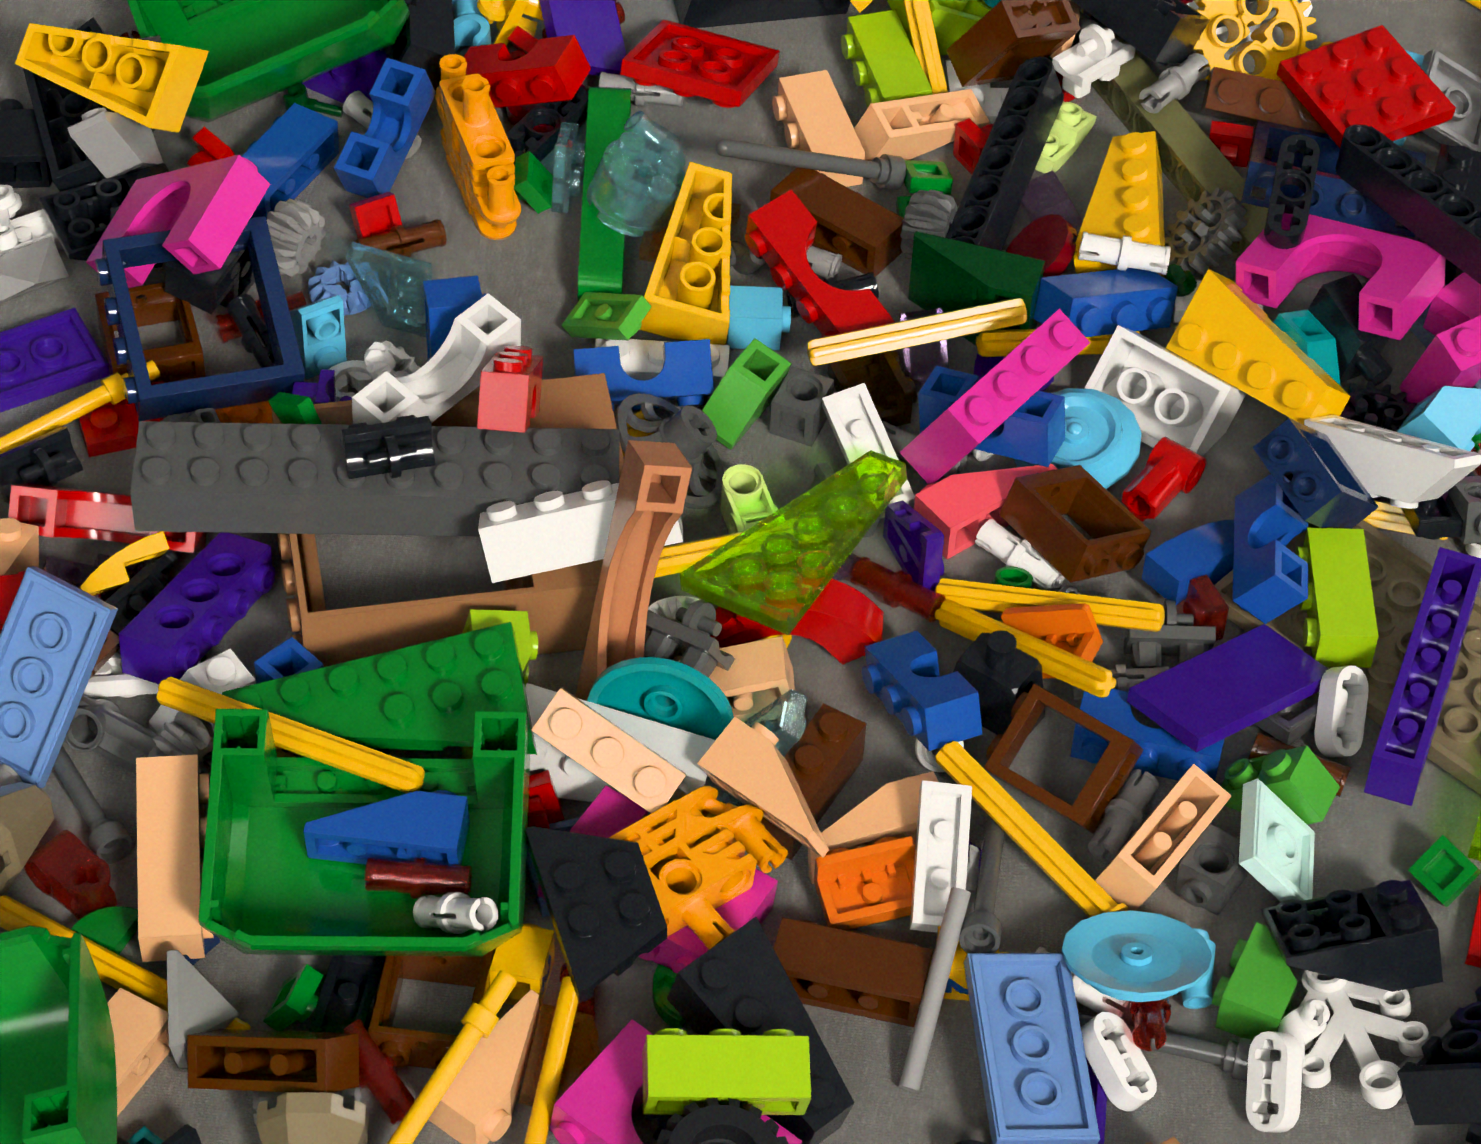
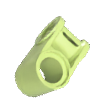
(744, 498)

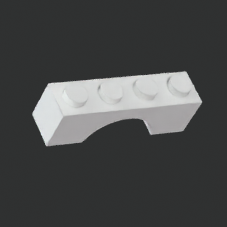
(448, 374)

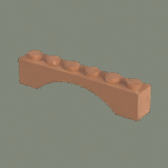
(644, 513)

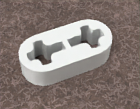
(1341, 711)
(1118, 1061)
(1274, 1082)

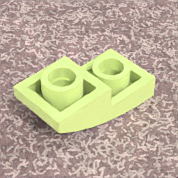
(1065, 136)

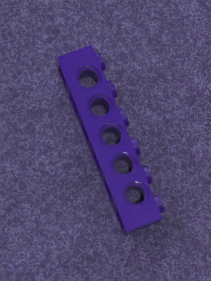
(1424, 677)

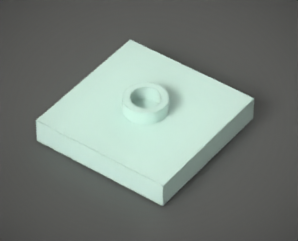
(1275, 844)

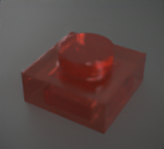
(1206, 605)

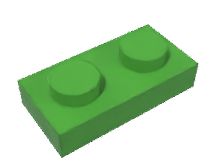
(607, 316)

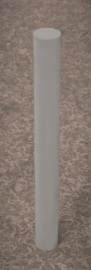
(934, 990)

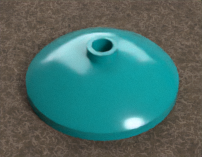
(665, 694)

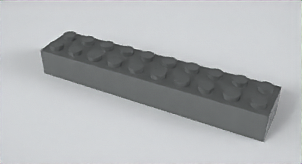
(299, 482)

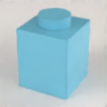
(758, 315)

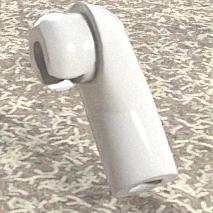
(1305, 1023)

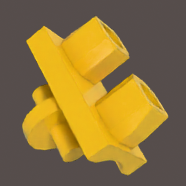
(509, 16)

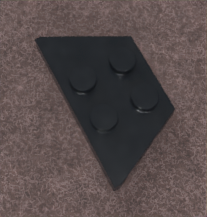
(597, 903)

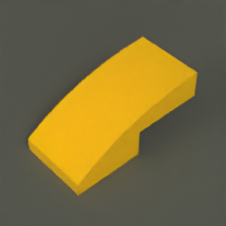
(112, 573)

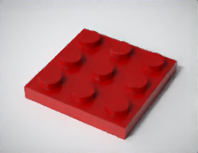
(699, 63)
(1366, 83)

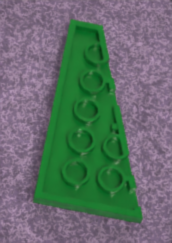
(406, 695)

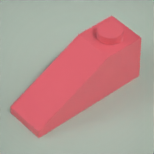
(967, 501)

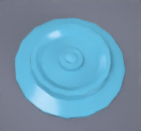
(1098, 436)
(1136, 955)

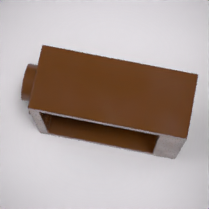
(1009, 37)
(156, 307)
(1036, 510)
(1104, 780)
(414, 1046)

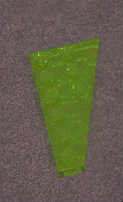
(792, 555)

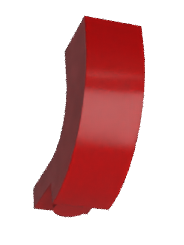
(837, 620)

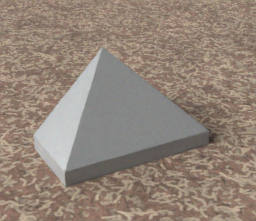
(30, 269)
(192, 1005)

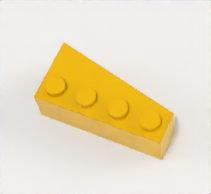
(127, 75)
(1126, 196)
(693, 265)
(1247, 350)

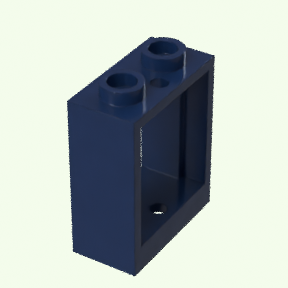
(1322, 482)

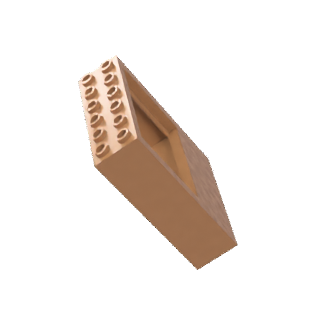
(556, 600)

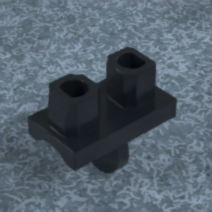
(388, 447)
(39, 462)

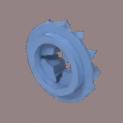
(325, 285)

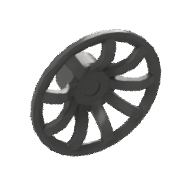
(688, 429)

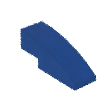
(1190, 555)

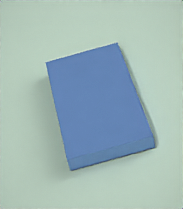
(45, 667)
(1030, 1049)

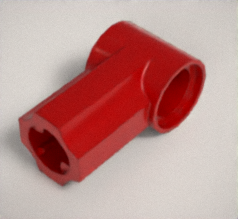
(1166, 473)

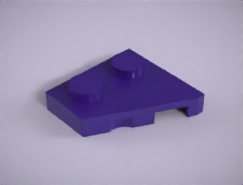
(914, 543)

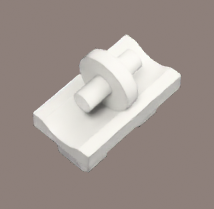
(1093, 58)

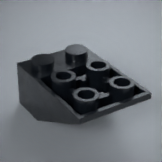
(85, 211)
(1361, 936)

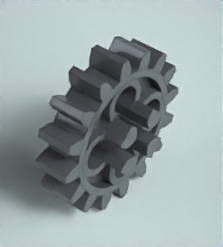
(1223, 216)

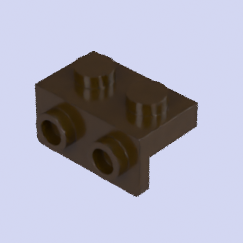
(885, 382)

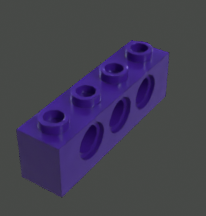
(196, 608)

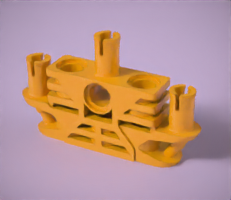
(477, 149)
(703, 858)

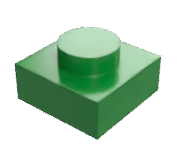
(927, 176)
(533, 182)
(1444, 871)
(294, 999)

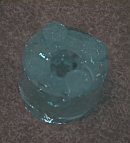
(636, 185)

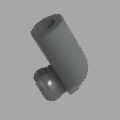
(743, 259)

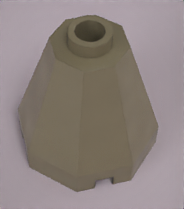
(24, 820)
(312, 1120)

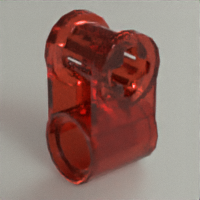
(71, 875)

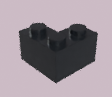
(211, 287)

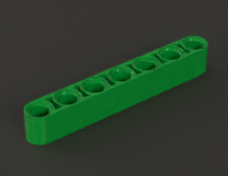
(600, 246)

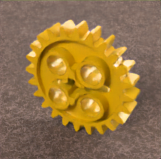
(1263, 49)

